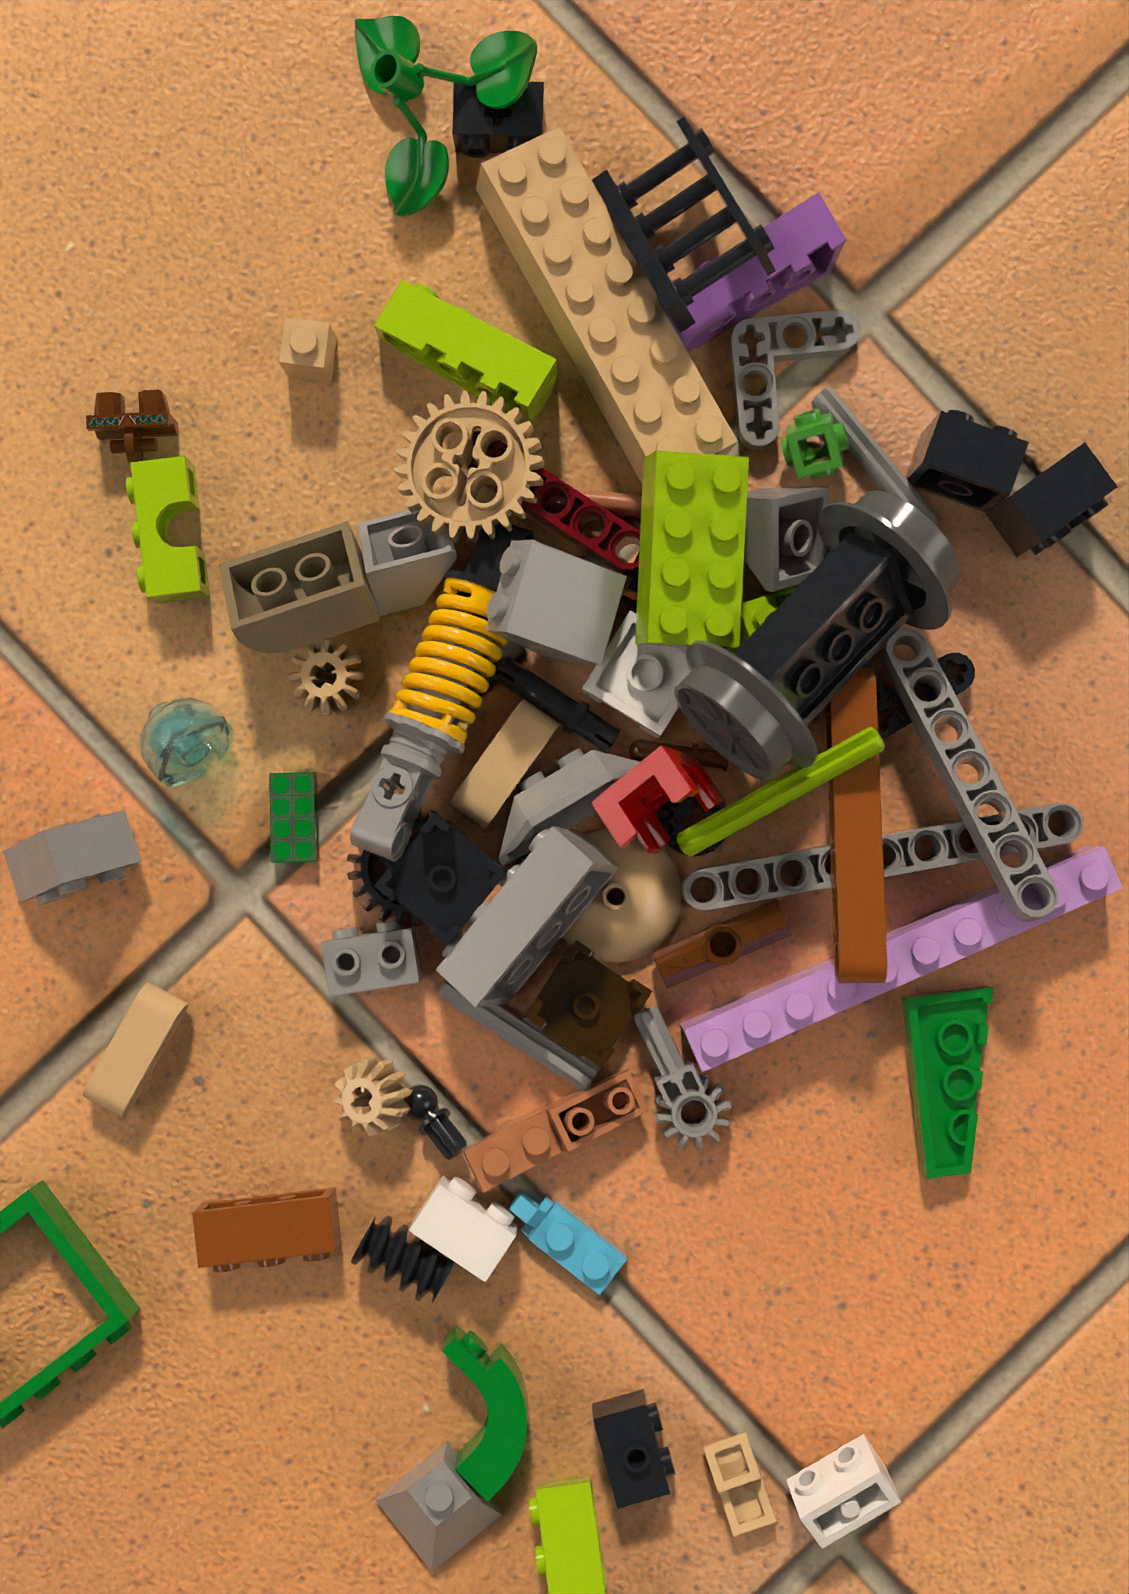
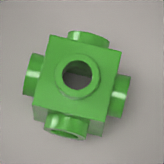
(811, 460)

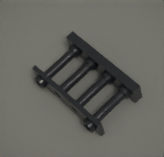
(641, 229)

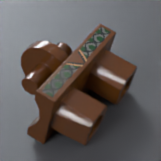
(113, 423)

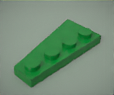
(944, 1057)

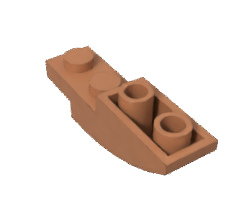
(554, 1129)

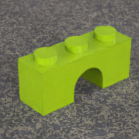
(160, 493)

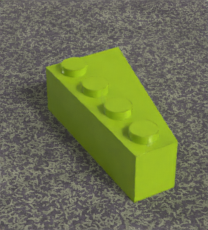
(467, 350)
(569, 1537)

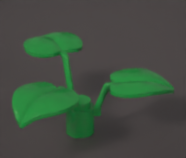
(387, 60)

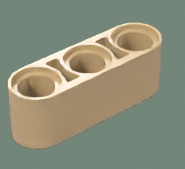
(504, 764)
(135, 1050)

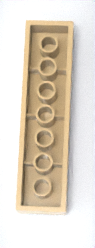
(600, 302)

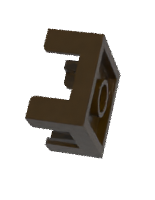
(585, 1006)

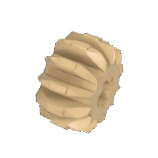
(328, 692)
(372, 1096)

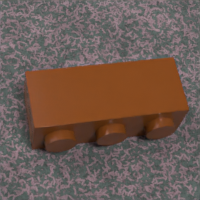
(267, 1229)

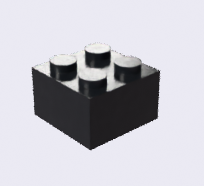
(966, 460)
(1053, 502)

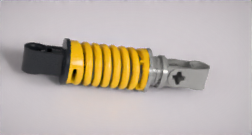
(432, 704)

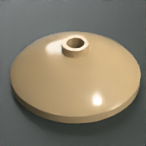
(648, 906)

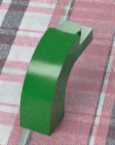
(498, 1446)

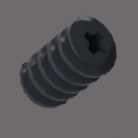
(403, 1258)

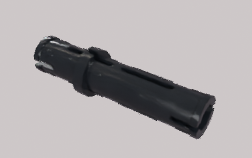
(547, 698)

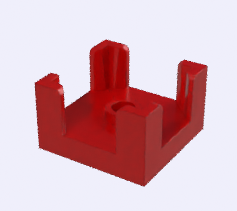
(662, 776)

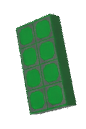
(293, 817)

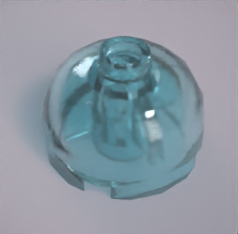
(181, 738)

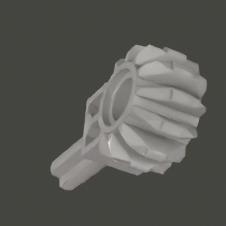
(680, 1084)

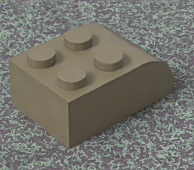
(299, 591)

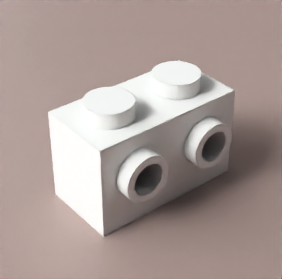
(465, 1227)
(842, 1491)

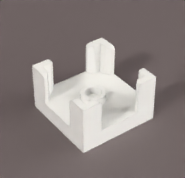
(639, 678)

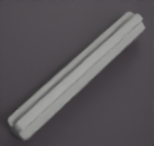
(870, 454)
(524, 1038)

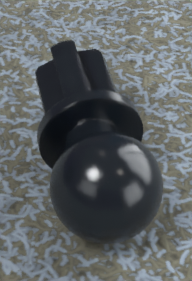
(435, 1123)

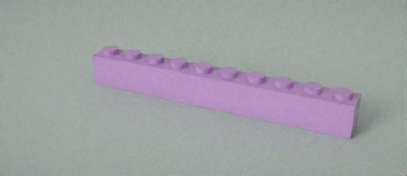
(910, 954)

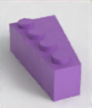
(805, 250)

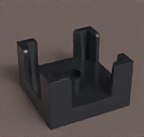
(441, 878)

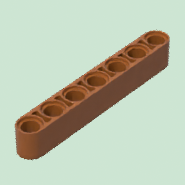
(856, 841)

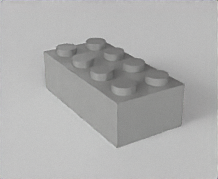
(526, 916)

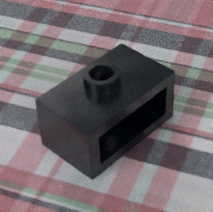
(631, 1448)

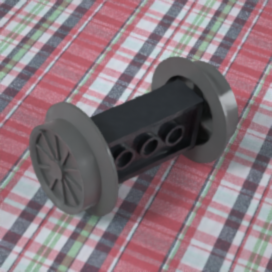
(879, 572)

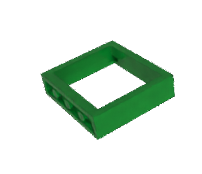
(94, 1275)

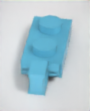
(569, 1240)

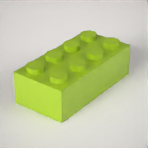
(691, 549)

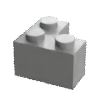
(68, 855)

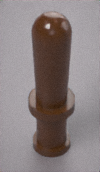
(707, 758)

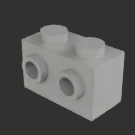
(371, 959)

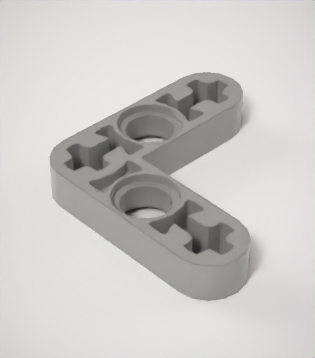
(774, 349)

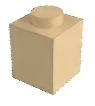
(308, 349)

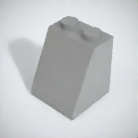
(554, 603)

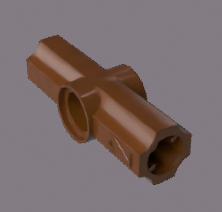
(749, 933)

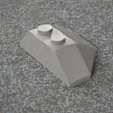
(559, 798)

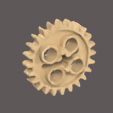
(428, 461)

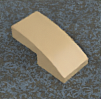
(739, 1483)

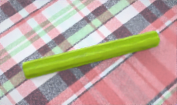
(780, 791)

